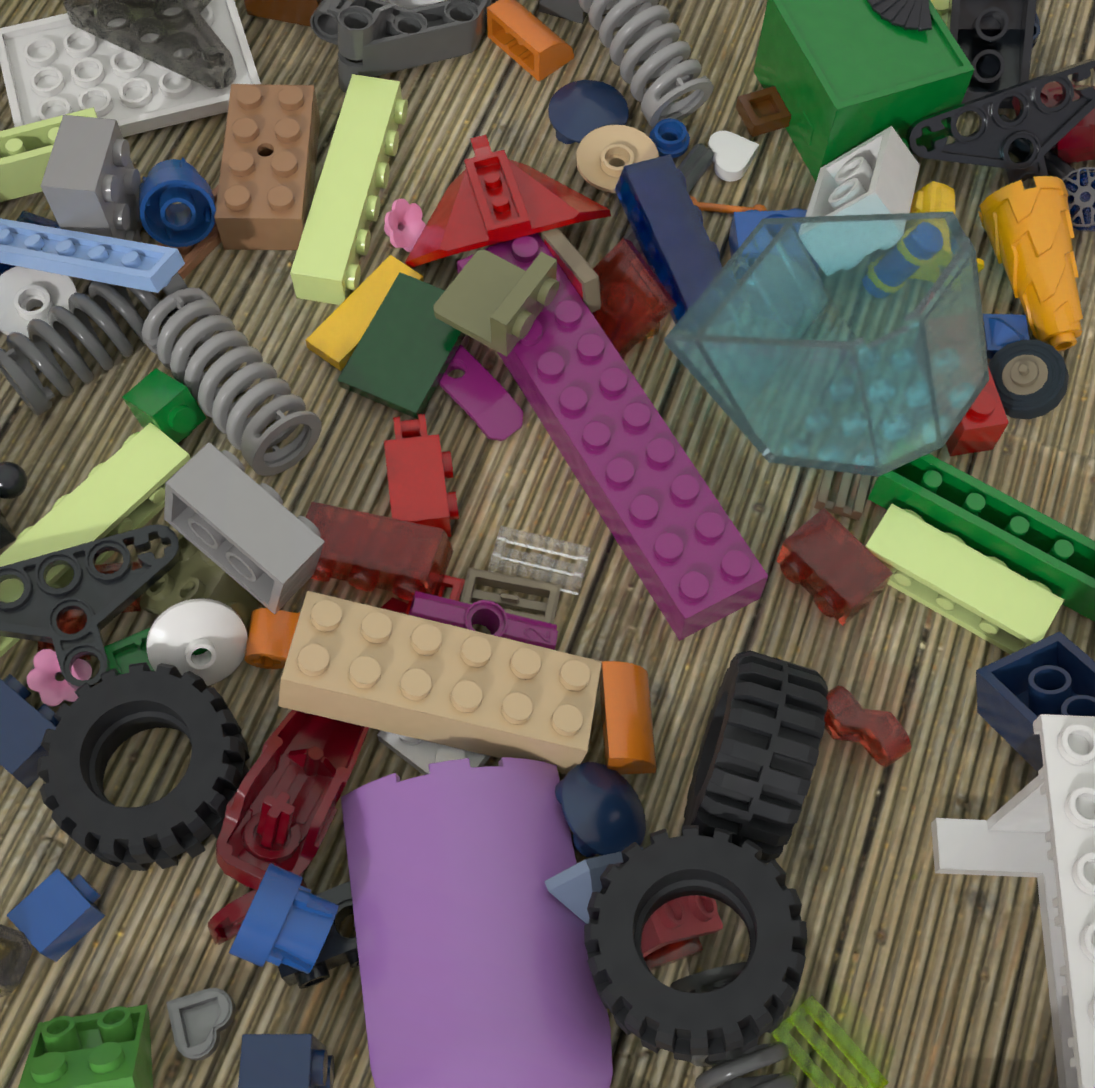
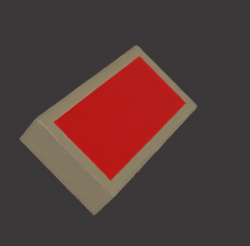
(575, 267)

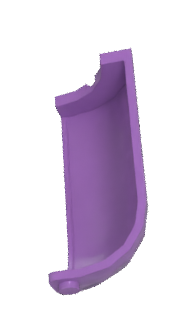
(459, 941)

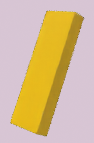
(344, 328)

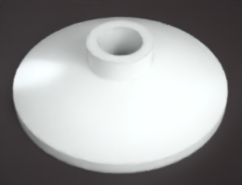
(30, 288)
(195, 626)

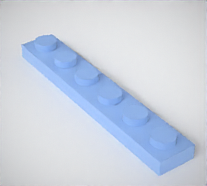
(88, 256)

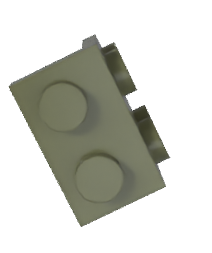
(498, 299)
(196, 578)

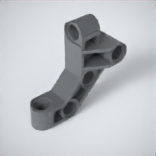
(387, 38)

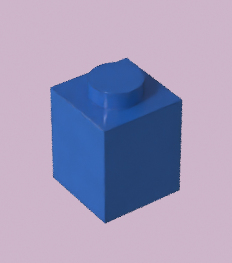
(57, 914)

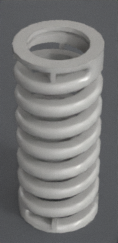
(654, 47)
(216, 402)

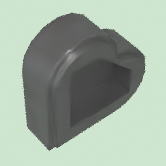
(199, 1020)

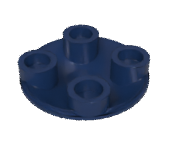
(585, 107)
(600, 809)

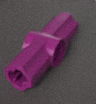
(487, 614)

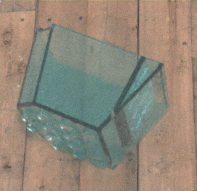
(842, 338)

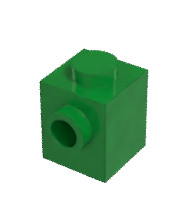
(165, 405)

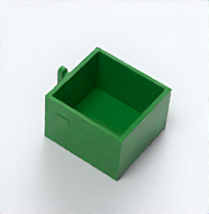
(856, 74)

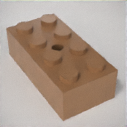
(267, 166)

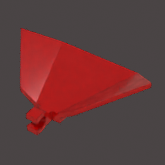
(498, 203)

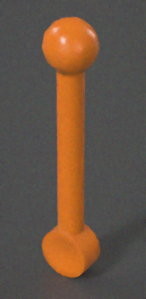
(721, 208)

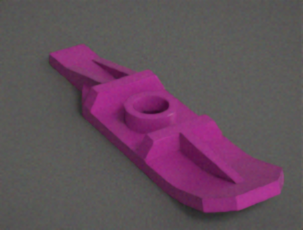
(482, 397)

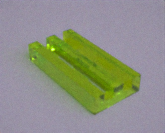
(840, 1039)

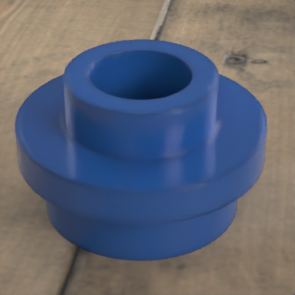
(670, 137)

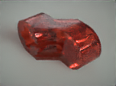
(874, 729)

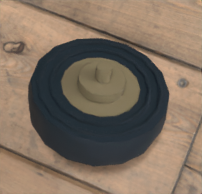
(1029, 378)

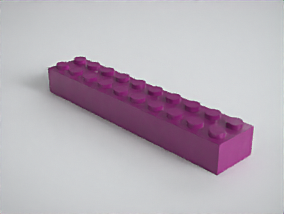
(629, 460)

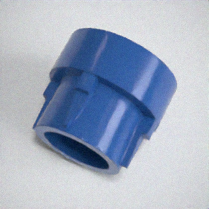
(176, 223)
(284, 923)

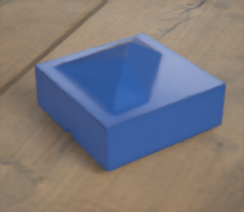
(1003, 330)

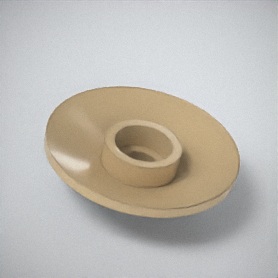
(608, 150)

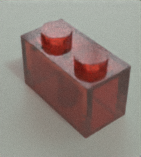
(832, 567)

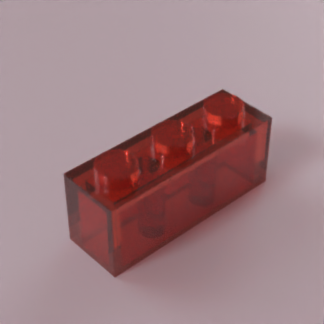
(380, 551)

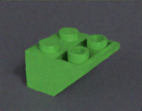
(92, 1051)

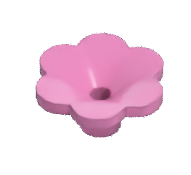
(404, 224)
(43, 678)

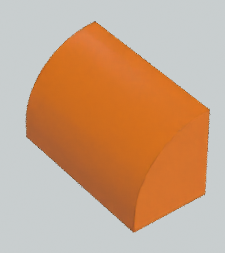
(526, 39)
(627, 718)

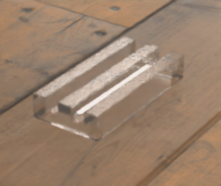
(545, 544)

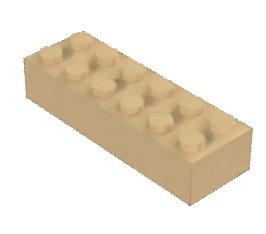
(439, 682)

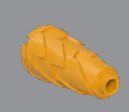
(1033, 241)

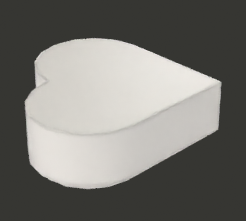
(731, 154)

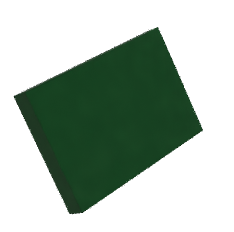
(403, 349)

